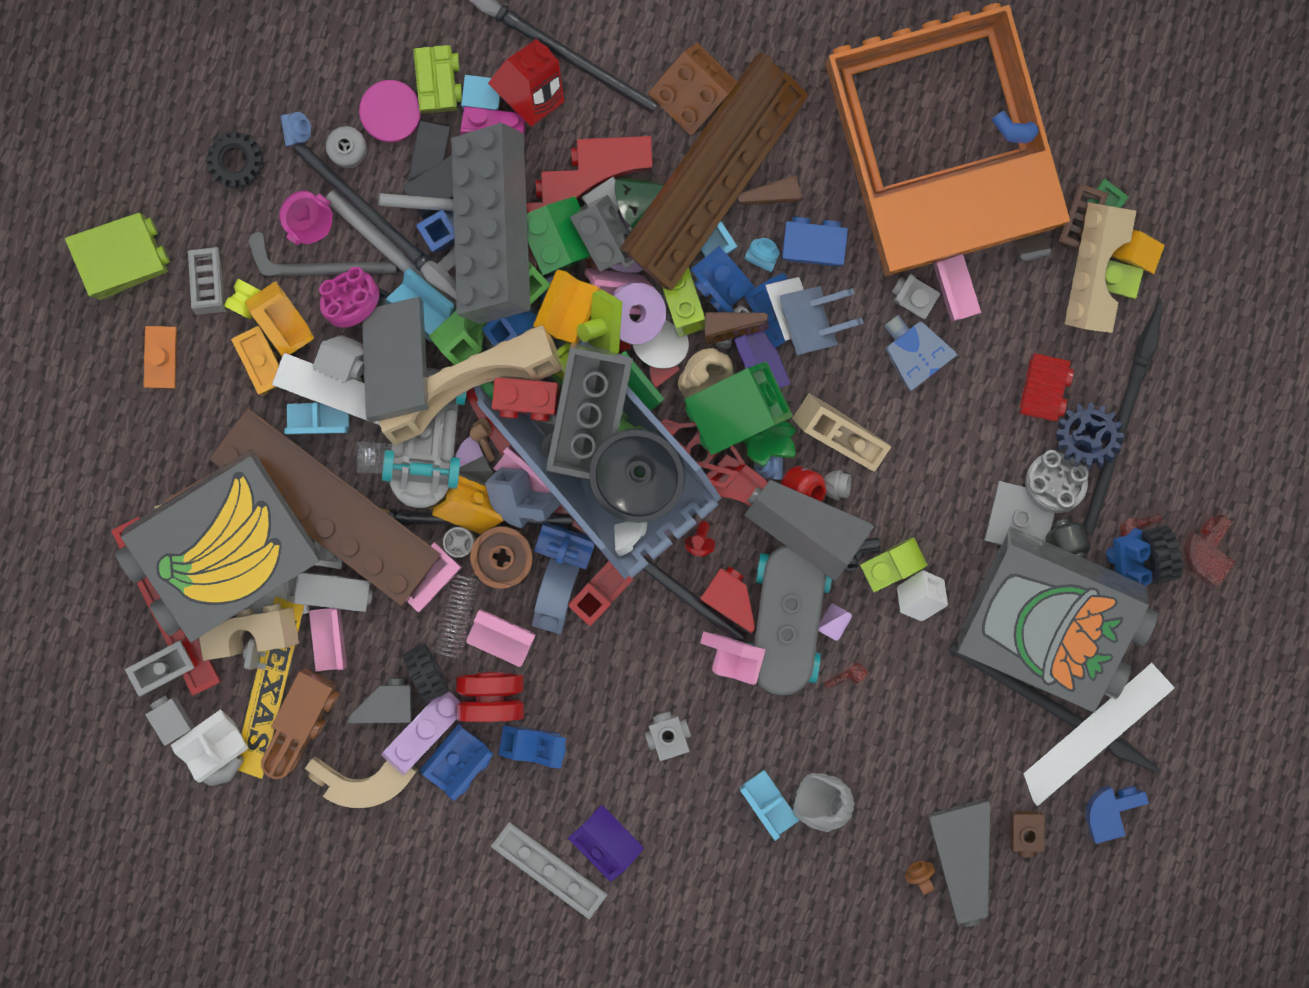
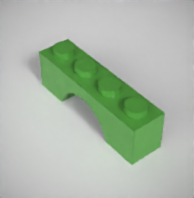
(462, 338)

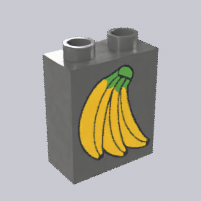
(217, 547)

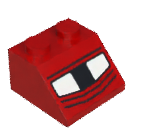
(530, 82)

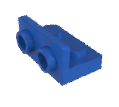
(721, 279)

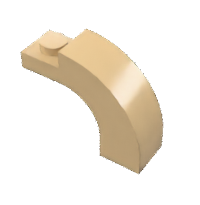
(359, 792)

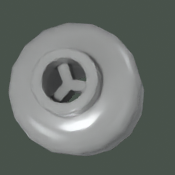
(347, 158)

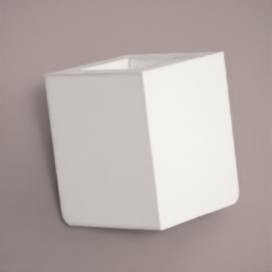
(922, 595)

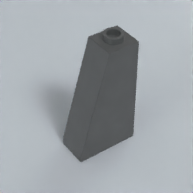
(808, 527)
(962, 848)

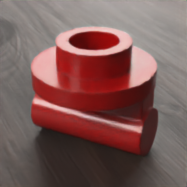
(698, 544)

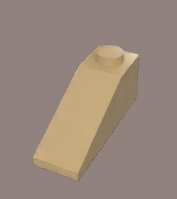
(840, 432)

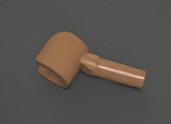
(478, 433)

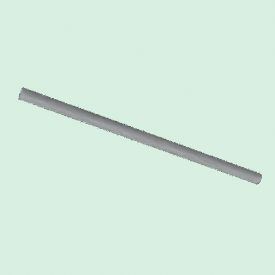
(383, 244)

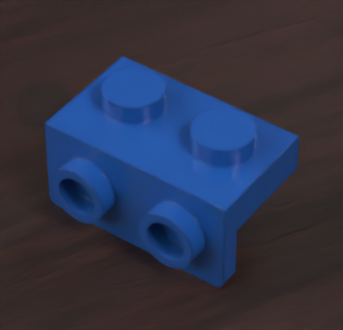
(457, 762)

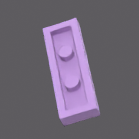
(422, 733)

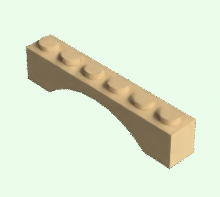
(523, 357)

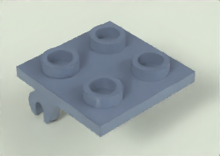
(809, 321)

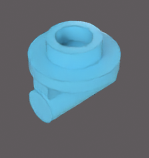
(763, 253)

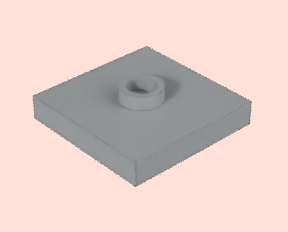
(1016, 509)

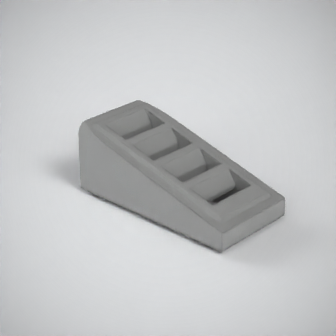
(207, 306)

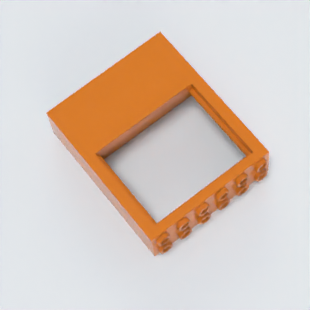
(965, 204)

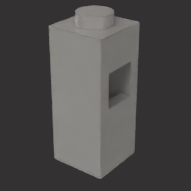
(330, 591)

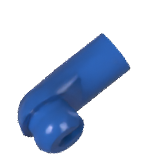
(1015, 131)

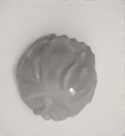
(823, 802)

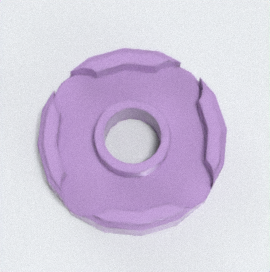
(652, 314)

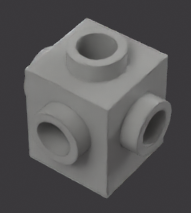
(668, 747)

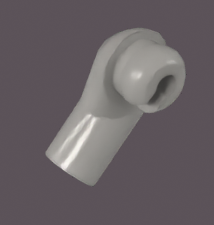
(225, 773)

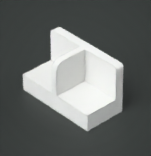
(210, 745)

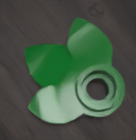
(771, 442)

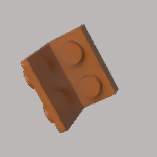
(693, 88)

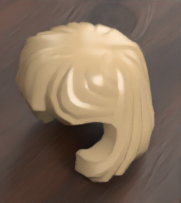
(704, 370)

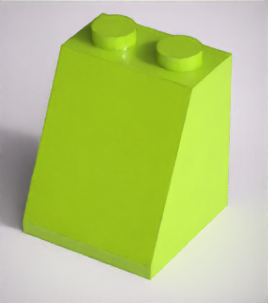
(117, 255)

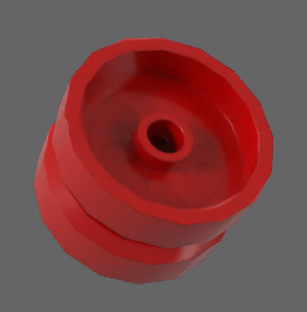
(490, 695)

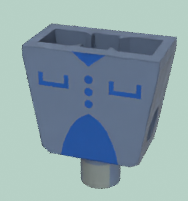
(916, 352)

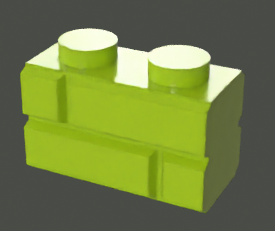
(436, 79)

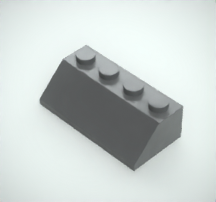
(587, 407)

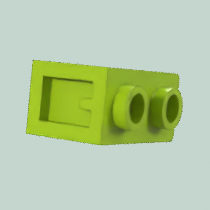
(685, 306)

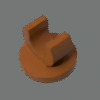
(919, 873)

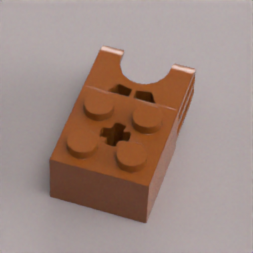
(298, 722)

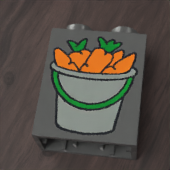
(1056, 621)

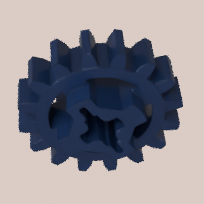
(1097, 425)

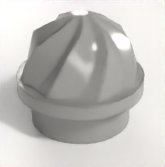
(838, 484)

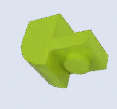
(894, 564)

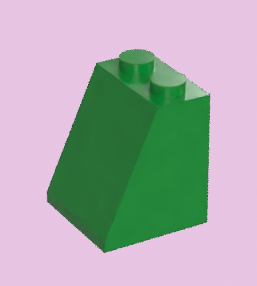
(737, 408)

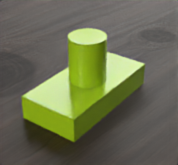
(1123, 279)
(605, 322)

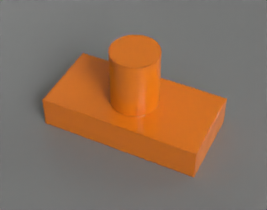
(160, 357)

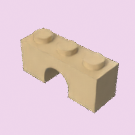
(271, 630)

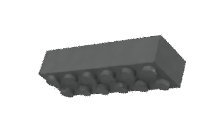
(490, 223)

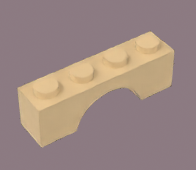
(1089, 301)

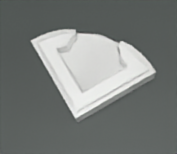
(627, 535)

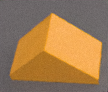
(1140, 252)

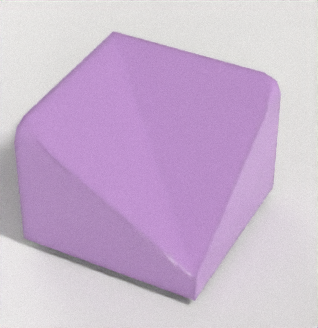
(834, 622)

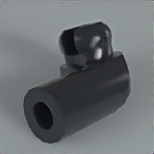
(870, 545)

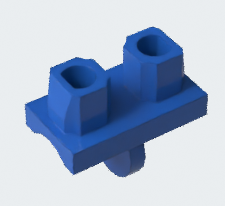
(564, 545)
(1129, 557)

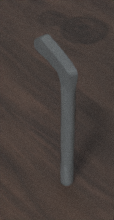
(269, 269)

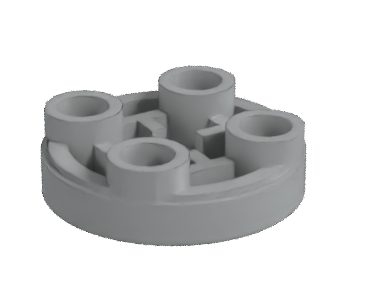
(1056, 483)

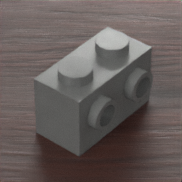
(601, 232)

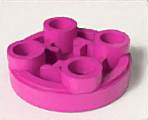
(390, 111)
(348, 298)

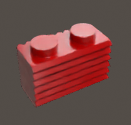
(1045, 387)

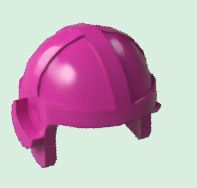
(306, 217)

